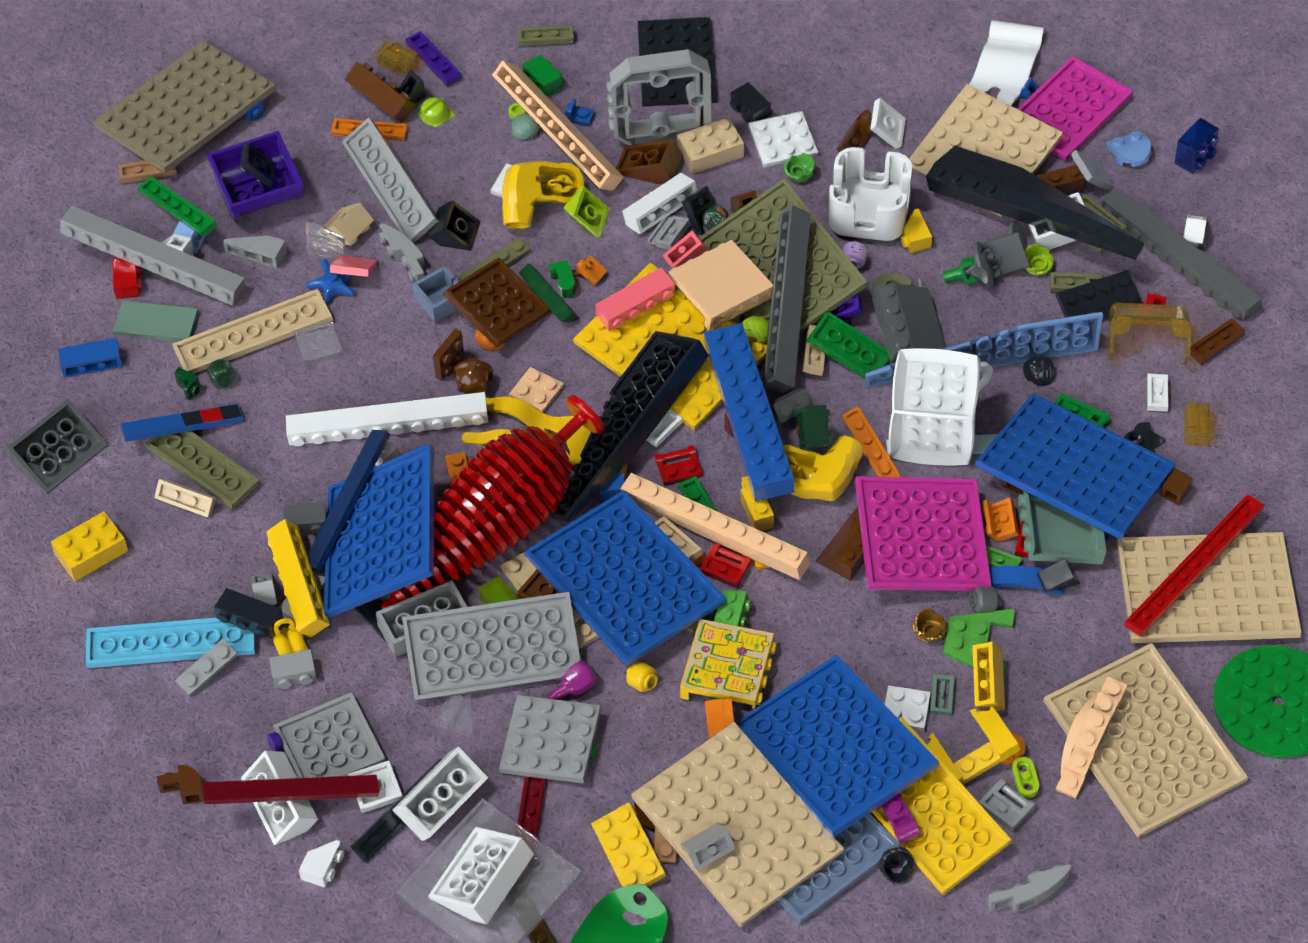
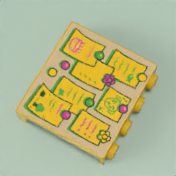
(728, 663)

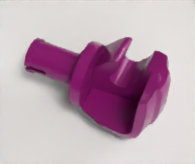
(575, 681)

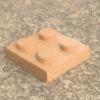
(537, 389)

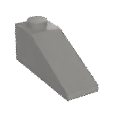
(260, 249)

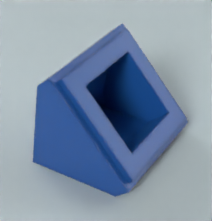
(1028, 89)

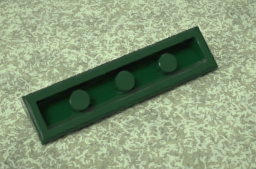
(548, 294)

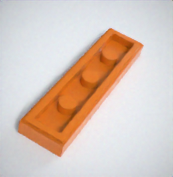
(390, 131)

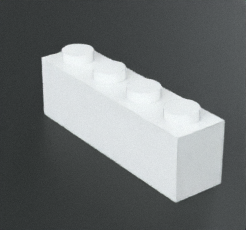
(659, 203)

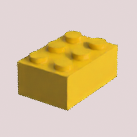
(89, 546)

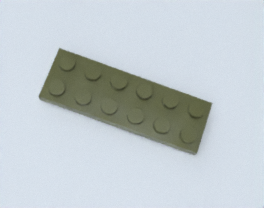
(204, 466)

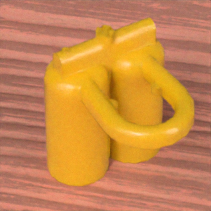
(288, 639)

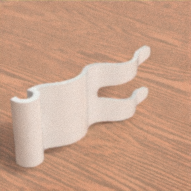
(1007, 59)

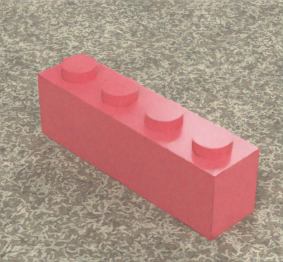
(635, 299)

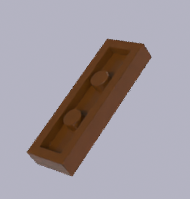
(1216, 341)

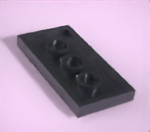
(1098, 295)

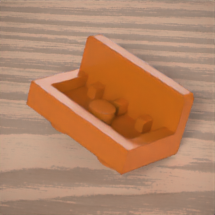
(1000, 519)

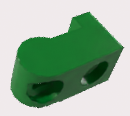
(563, 273)

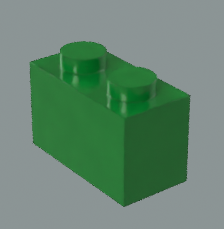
(543, 74)

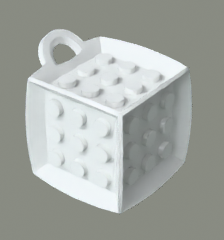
(935, 405)

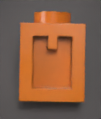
(590, 269)

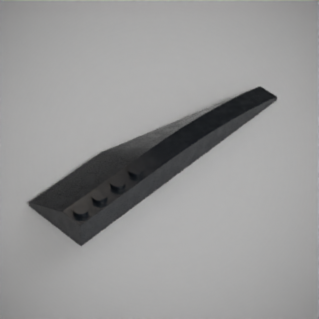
(1026, 198)
(632, 414)

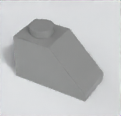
(264, 588)

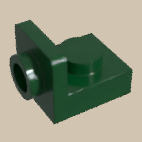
(187, 381)

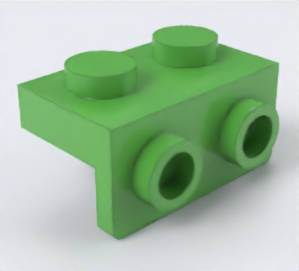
(735, 608)

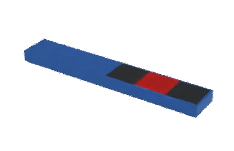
(181, 422)

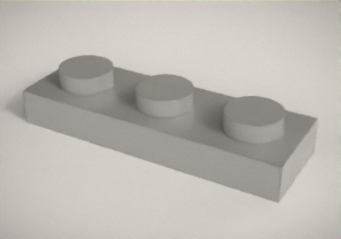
(206, 667)

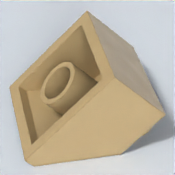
(350, 222)

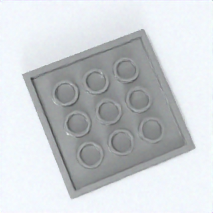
(550, 739)
(329, 740)

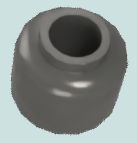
(984, 599)

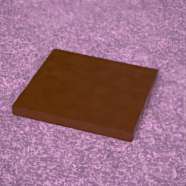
(497, 302)

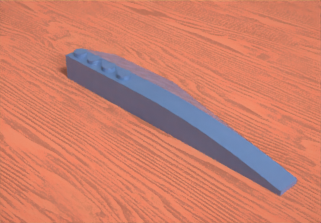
(1021, 343)

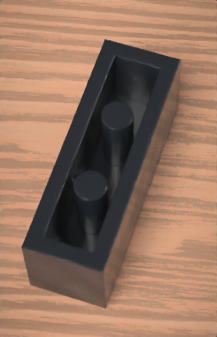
(248, 613)

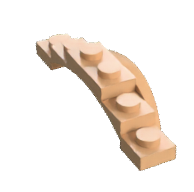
(1086, 736)

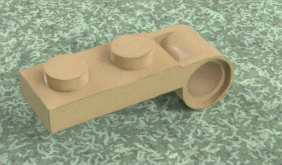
(813, 358)

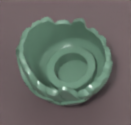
(524, 127)

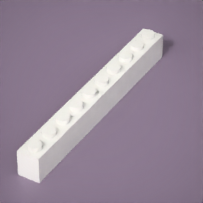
(392, 417)

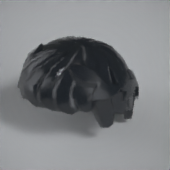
(1039, 370)
(896, 858)

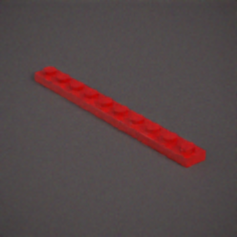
(1194, 565)

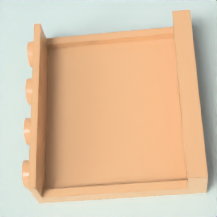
(722, 283)

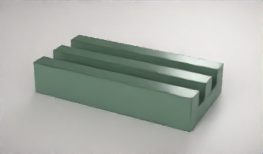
(941, 710)

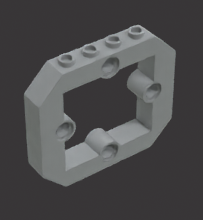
(658, 71)

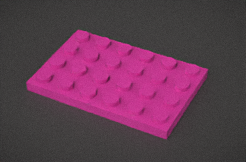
(1076, 103)

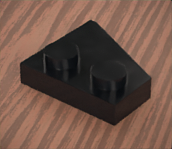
(696, 205)

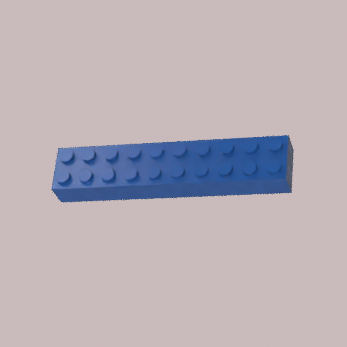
(749, 412)

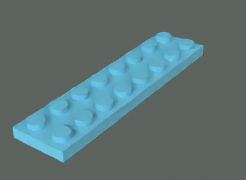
(162, 642)

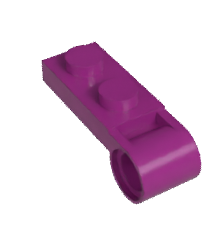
(900, 819)

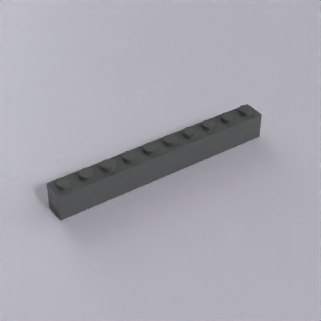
(1183, 256)
(787, 299)

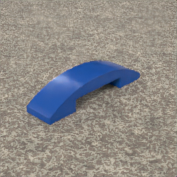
(1017, 577)

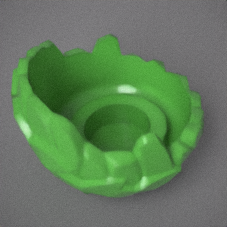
(800, 167)

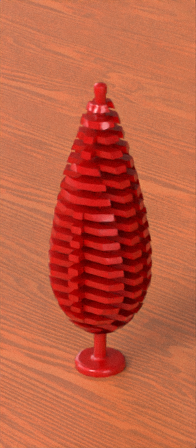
(501, 497)

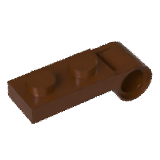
(858, 131)

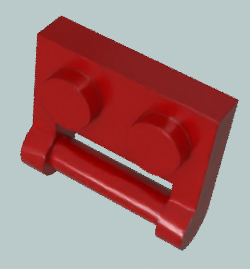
(680, 470)
(723, 569)

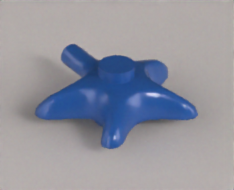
(331, 283)

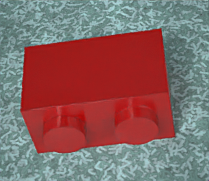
(126, 279)

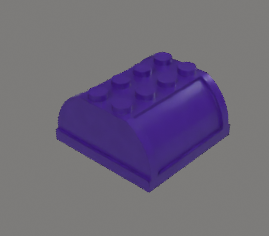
(241, 190)

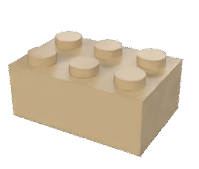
(710, 145)

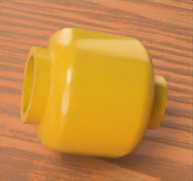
(641, 676)

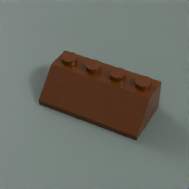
(845, 551)

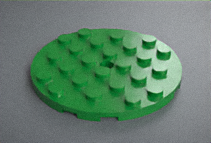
(1246, 707)

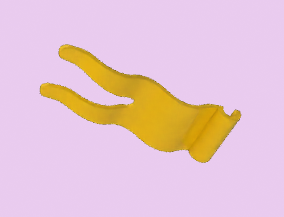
(531, 417)

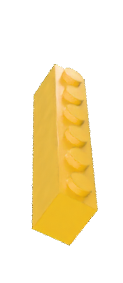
(297, 578)

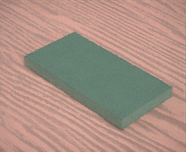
(155, 321)

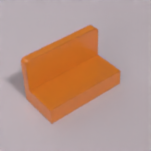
(718, 715)

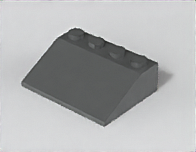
(906, 318)
(55, 447)

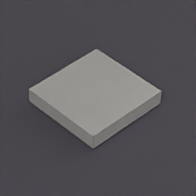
(1092, 170)

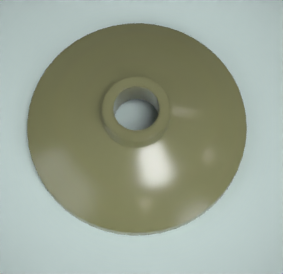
(891, 278)

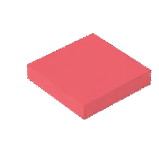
(353, 266)

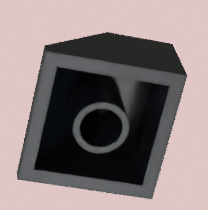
(455, 227)

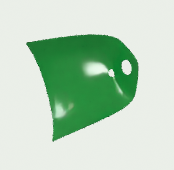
(608, 925)

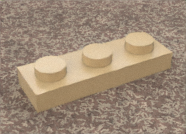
(185, 497)
(682, 541)

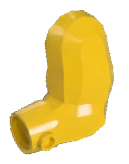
(535, 184)
(824, 475)

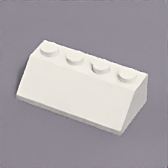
(281, 818)

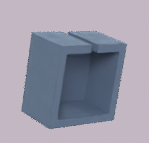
(430, 292)

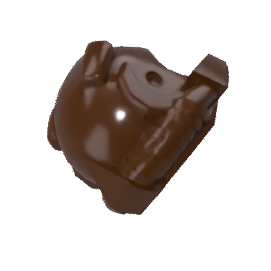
(473, 375)

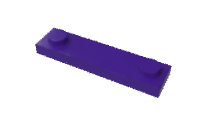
(434, 58)

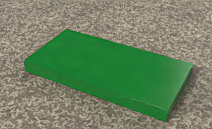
(847, 345)

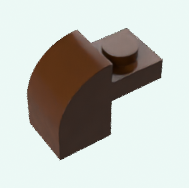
(186, 780)

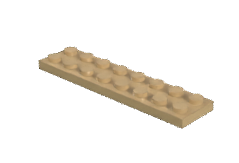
(252, 331)

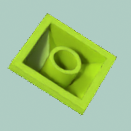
(588, 211)

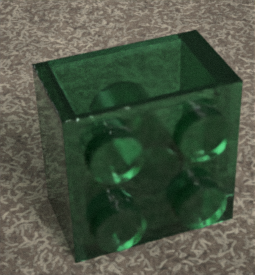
(813, 427)

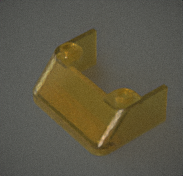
(1127, 314)

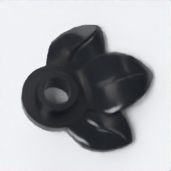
(1144, 437)

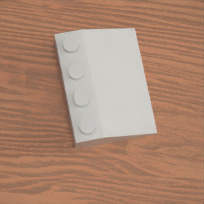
(482, 874)

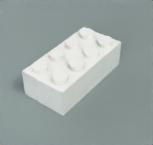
(440, 793)

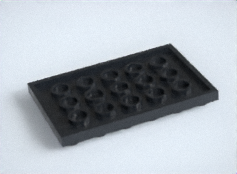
(671, 36)

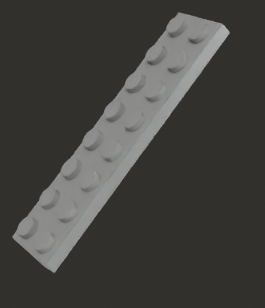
(389, 181)

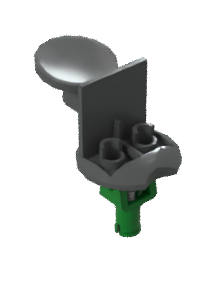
(993, 258)

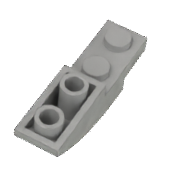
(402, 249)
(1037, 889)

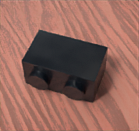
(750, 103)

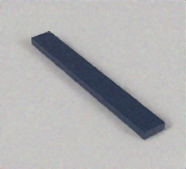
(347, 498)

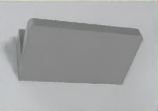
(708, 846)

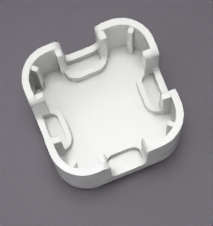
(866, 201)

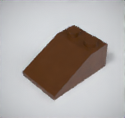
(650, 161)

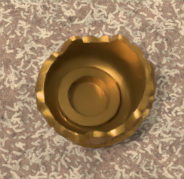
(929, 626)

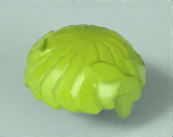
(1039, 260)
(757, 328)

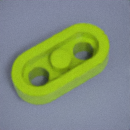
(1026, 778)

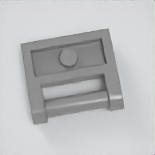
(1003, 809)

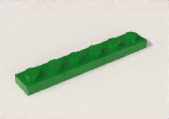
(177, 206)

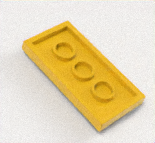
(628, 847)

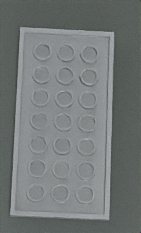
(490, 646)

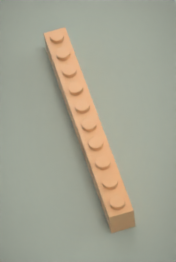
(558, 126)
(717, 527)

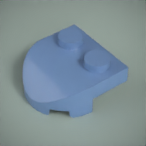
(1131, 149)

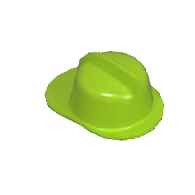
(435, 111)

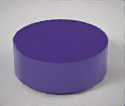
(275, 742)

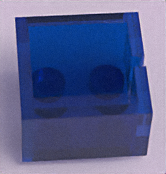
(1197, 146)

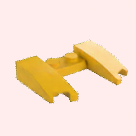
(1000, 747)

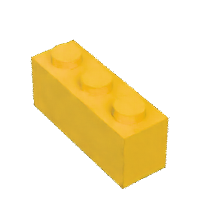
(988, 677)

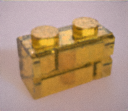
(396, 58)
(1197, 424)

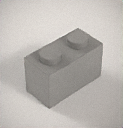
(292, 669)

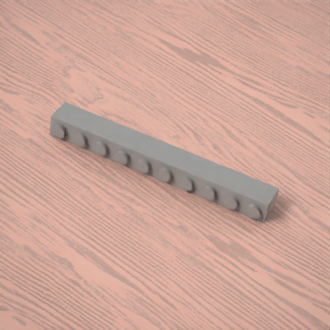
(152, 255)

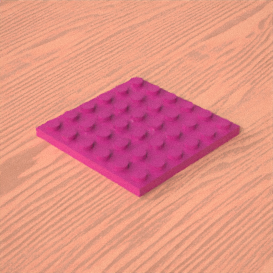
(922, 534)

